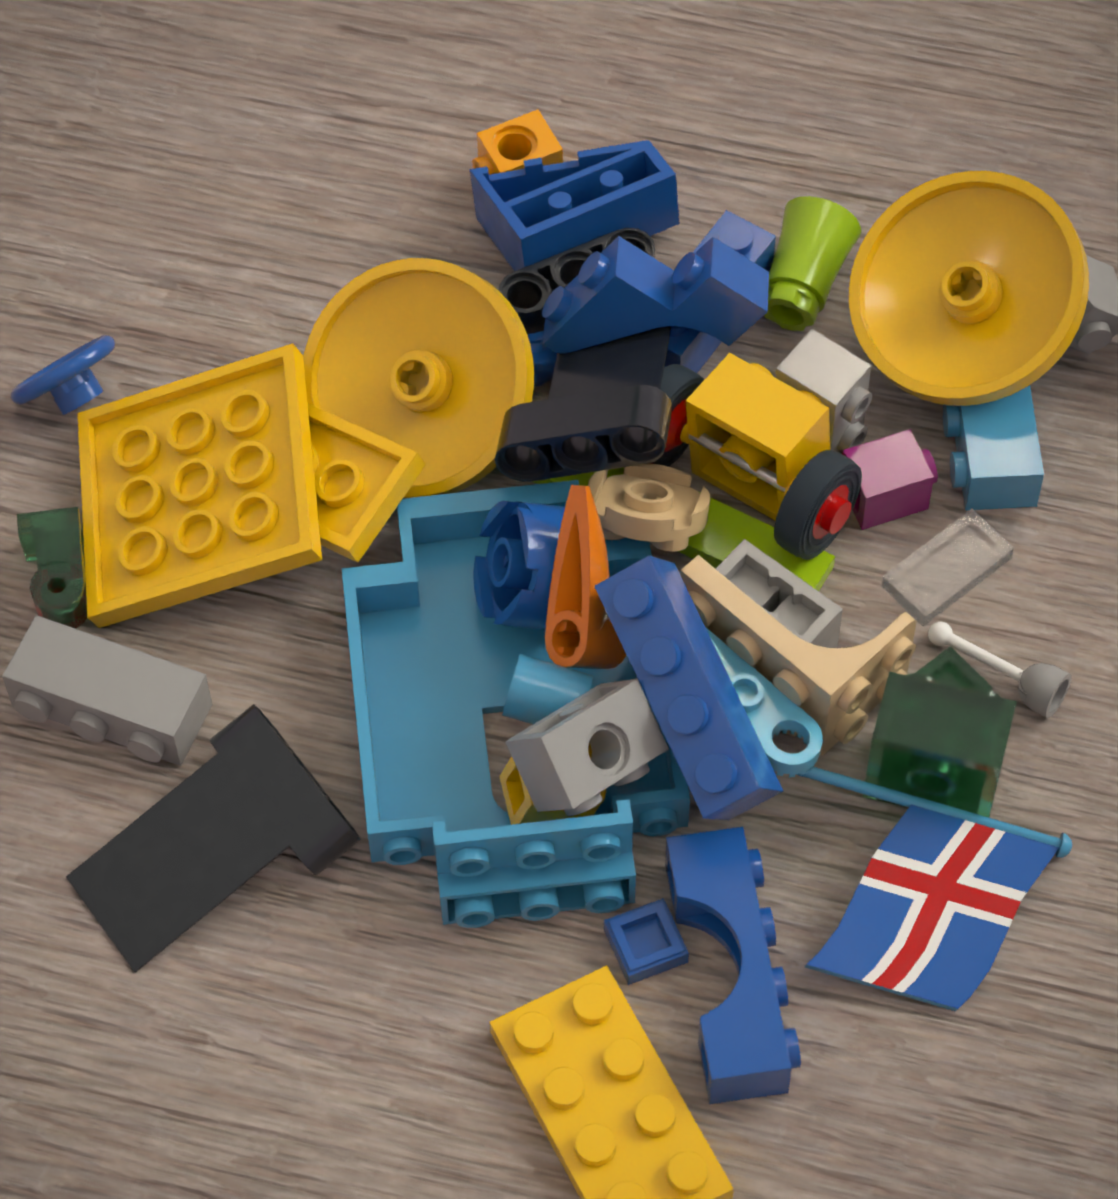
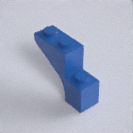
(633, 292)

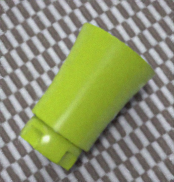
(808, 259)

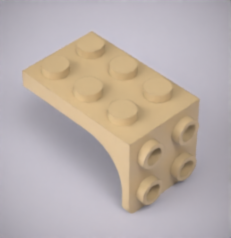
(827, 683)

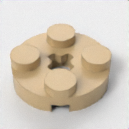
(650, 505)

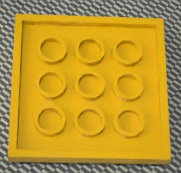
(197, 486)

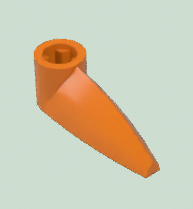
(576, 621)

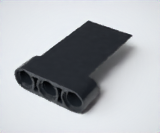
(598, 412)
(210, 839)

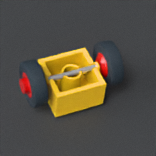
(763, 449)

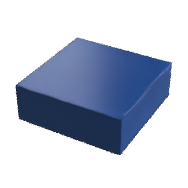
(646, 941)

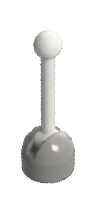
(1040, 685)

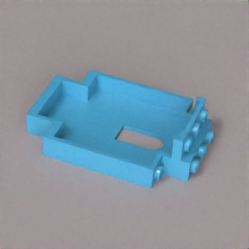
(420, 689)

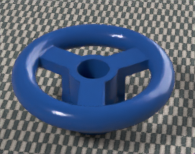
(68, 377)

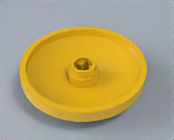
(969, 288)
(425, 363)

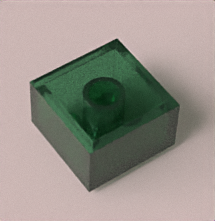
(940, 742)

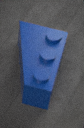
(568, 203)

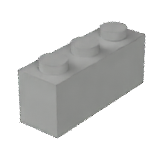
(107, 691)

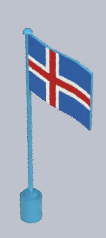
(930, 895)

